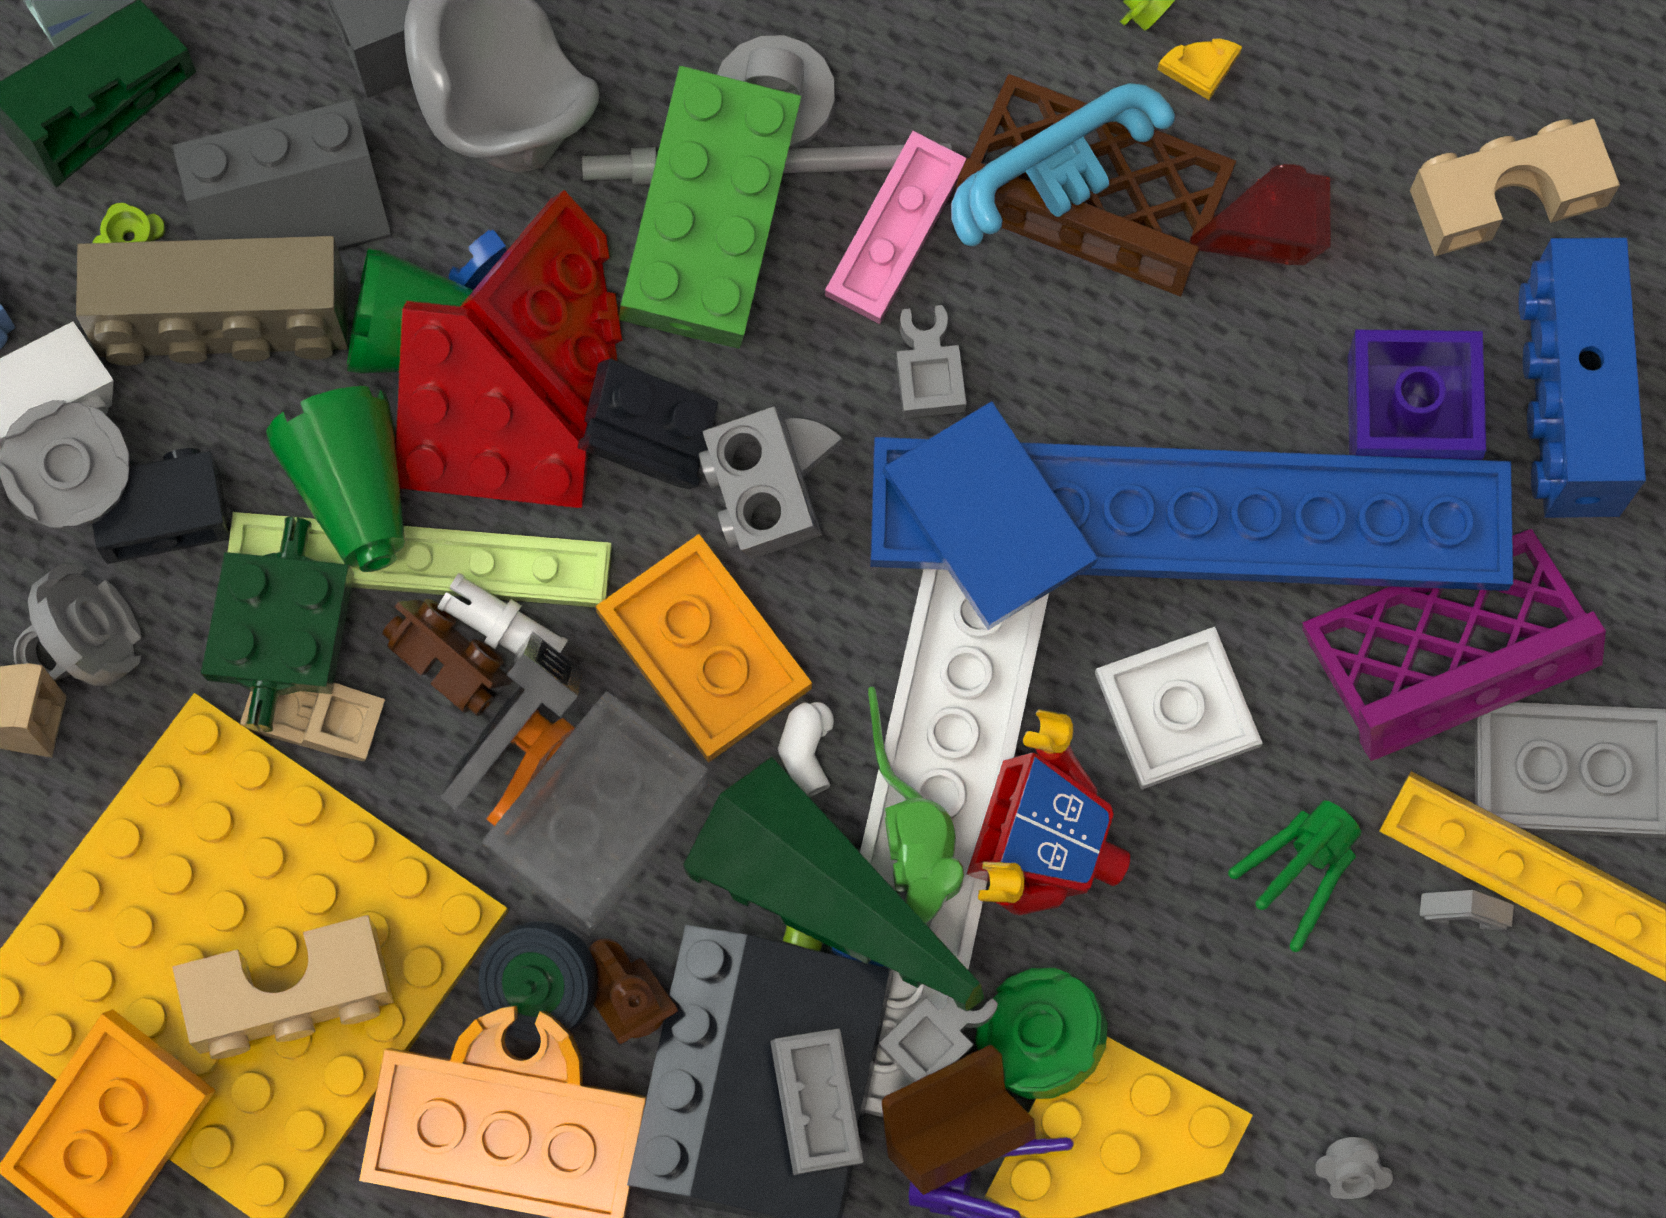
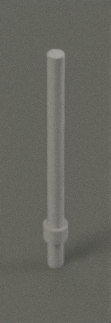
(641, 162)

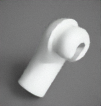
(799, 742)

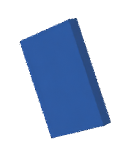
(990, 515)

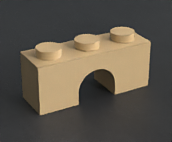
(1560, 165)
(341, 980)

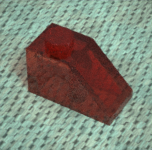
(1273, 220)

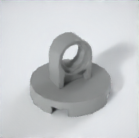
(792, 68)
(64, 465)
(81, 627)

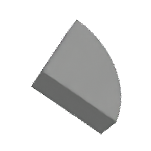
(811, 442)
(1467, 904)

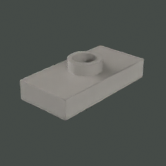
(816, 1101)

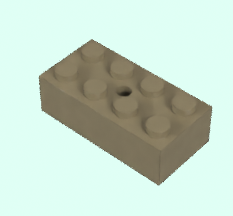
(213, 298)

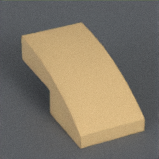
(328, 723)

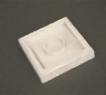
(1178, 708)

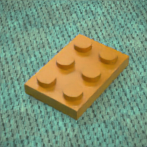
(703, 647)
(106, 1124)

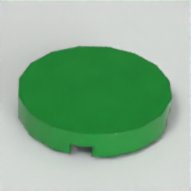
(1046, 1032)

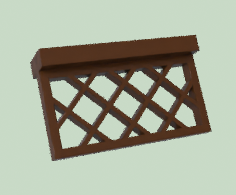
(1087, 228)

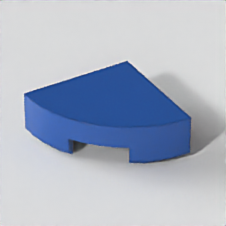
(486, 253)

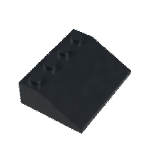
(713, 1098)

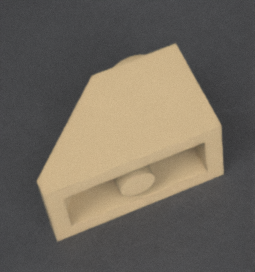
(29, 709)

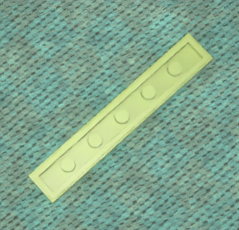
(432, 558)

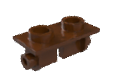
(430, 636)
(628, 993)

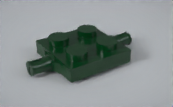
(277, 623)

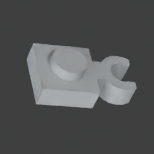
(929, 373)
(933, 1037)

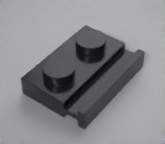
(647, 424)

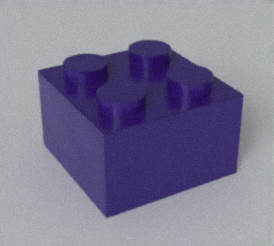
(1417, 394)

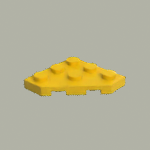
(1132, 1137)

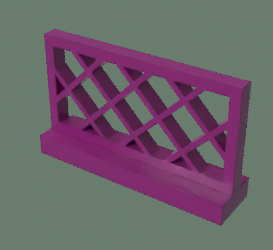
(1467, 689)

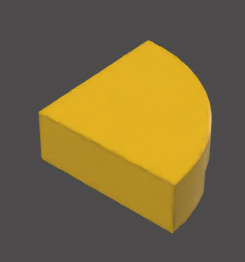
(1201, 64)

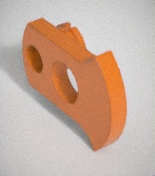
(539, 742)

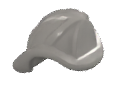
(495, 80)

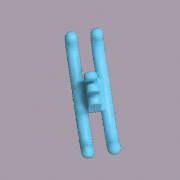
(1058, 159)

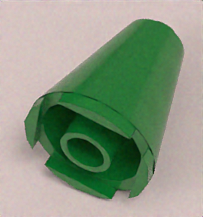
(378, 314)
(346, 472)

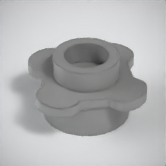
(1353, 1168)

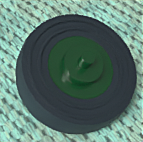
(539, 970)

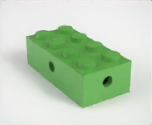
(709, 207)

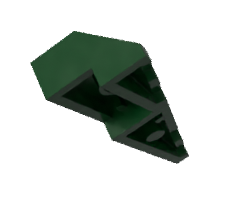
(788, 857)

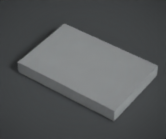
(1573, 768)

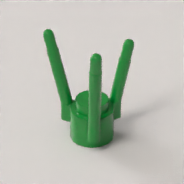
(1321, 840)

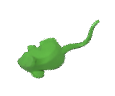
(918, 838)

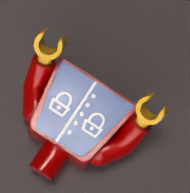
(1045, 827)

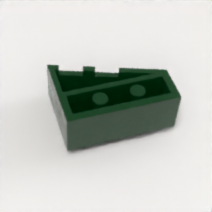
(91, 90)

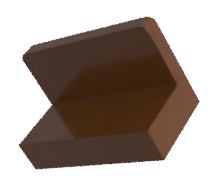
(954, 1121)

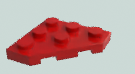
(553, 306)
(477, 417)

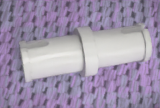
(495, 618)

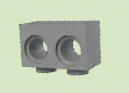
(772, 478)

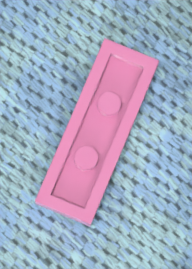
(895, 227)

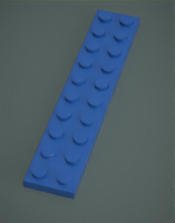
(1255, 515)

